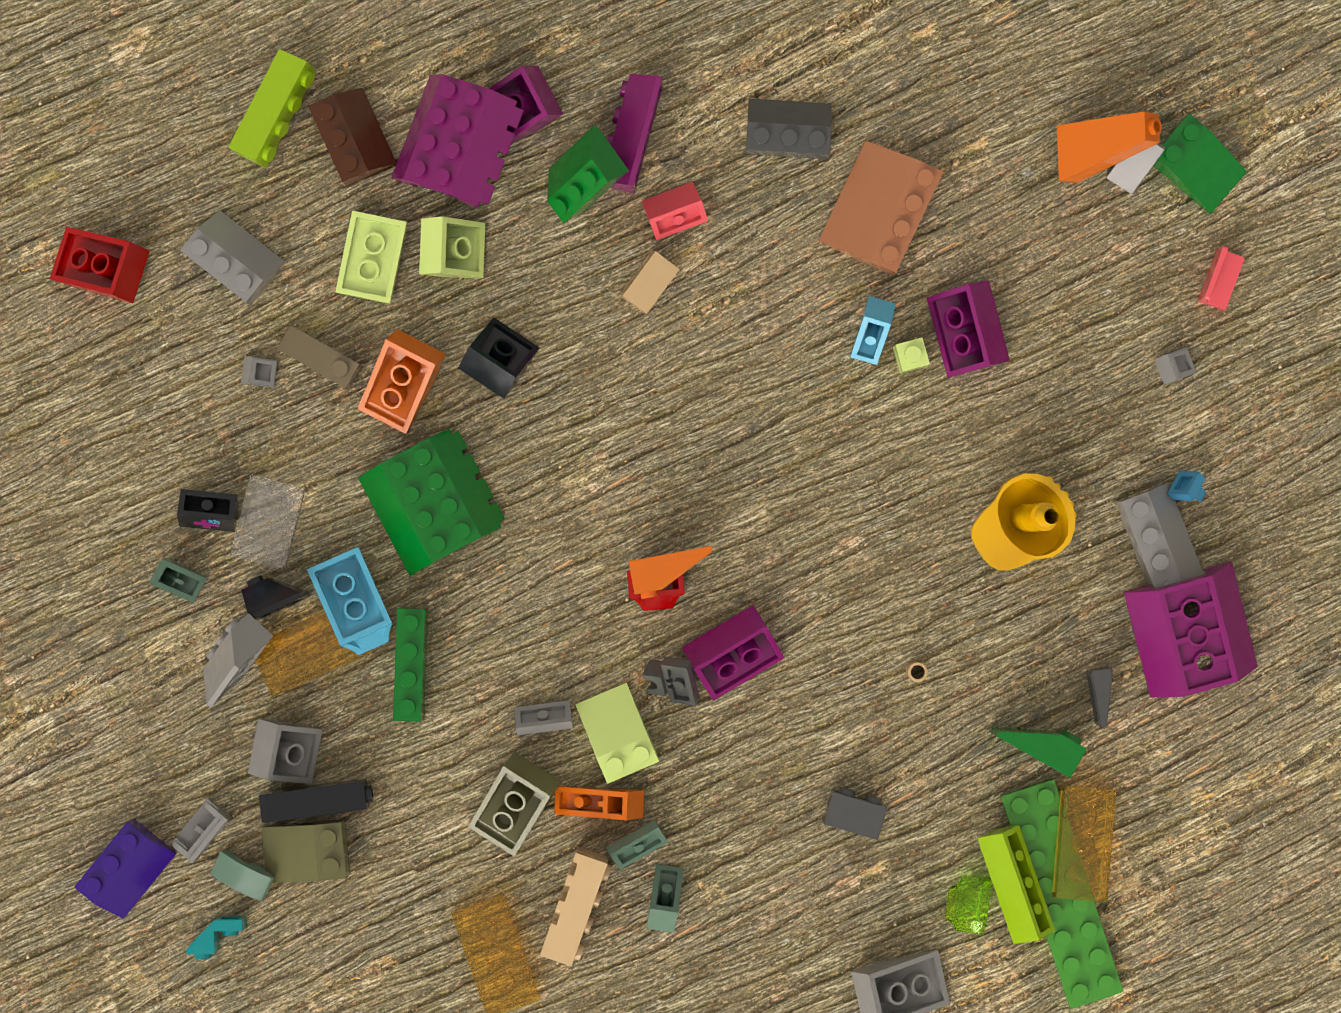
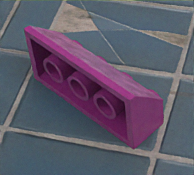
(634, 125)

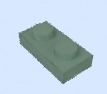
(637, 844)

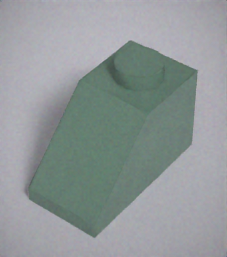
(665, 898)

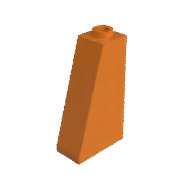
(1103, 142)

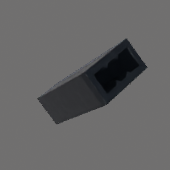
(314, 800)

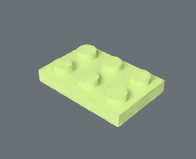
(371, 257)

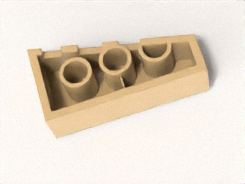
(575, 905)

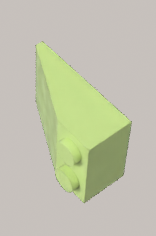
(617, 733)

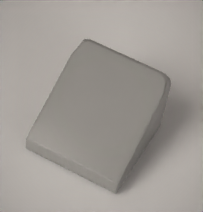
(1175, 365)
(259, 371)

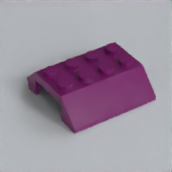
(458, 139)

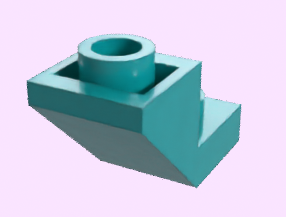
(208, 941)

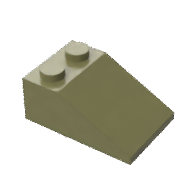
(514, 803)
(307, 851)

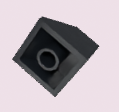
(498, 357)

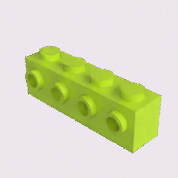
(272, 108)
(1014, 884)

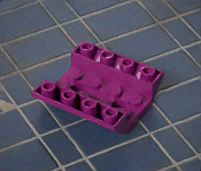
(1174, 641)

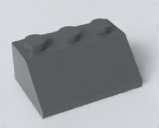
(789, 129)

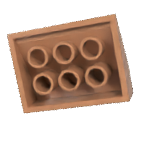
(880, 207)

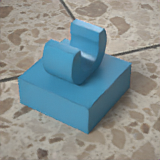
(1187, 486)

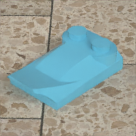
(352, 601)

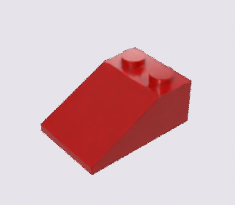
(100, 264)

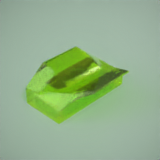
(969, 904)

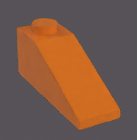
(659, 571)
(600, 802)

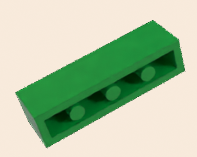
(410, 664)

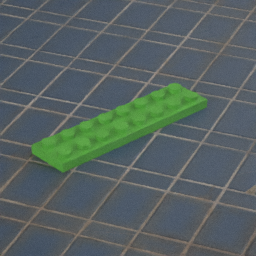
(1078, 938)

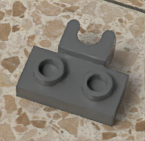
(674, 677)

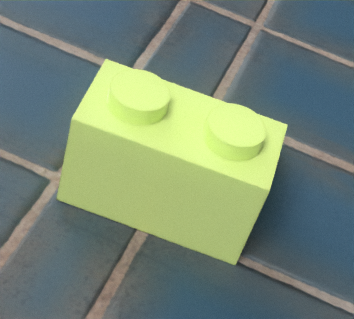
(452, 248)

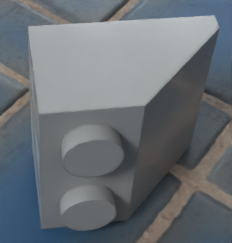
(284, 751)

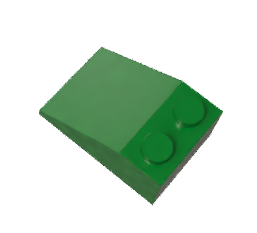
(1199, 163)
(1048, 746)

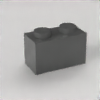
(855, 813)

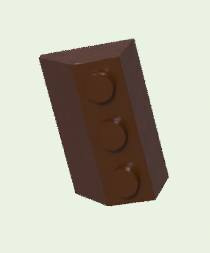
(352, 135)

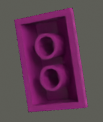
(968, 328)
(733, 652)

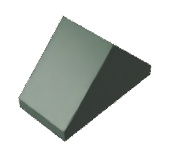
(177, 579)

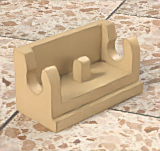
(649, 282)

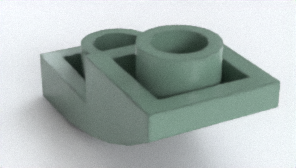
(243, 877)

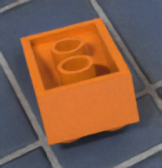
(401, 380)

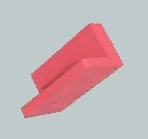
(674, 210)
(1221, 278)

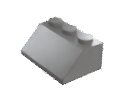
(233, 256)
(233, 656)

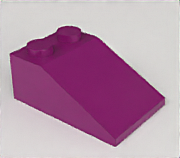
(533, 96)

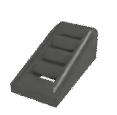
(1100, 689)

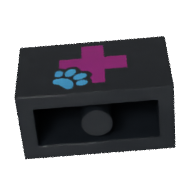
(207, 510)

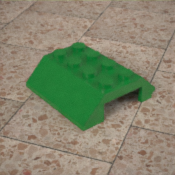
(431, 500)

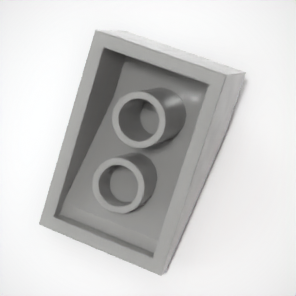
(902, 985)

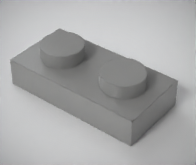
(543, 717)

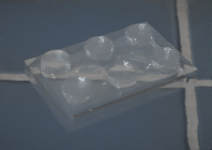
(267, 522)

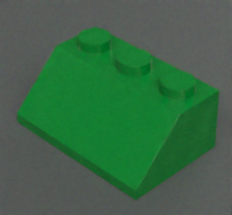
(583, 175)

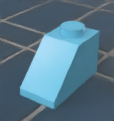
(873, 330)

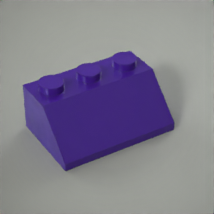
(125, 869)

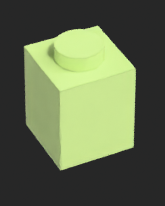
(911, 355)

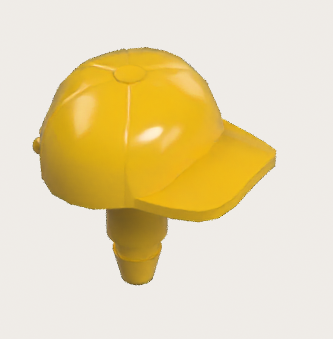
(1024, 522)

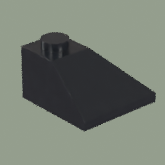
(269, 596)

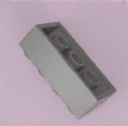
(1159, 537)

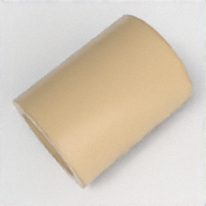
(923, 675)

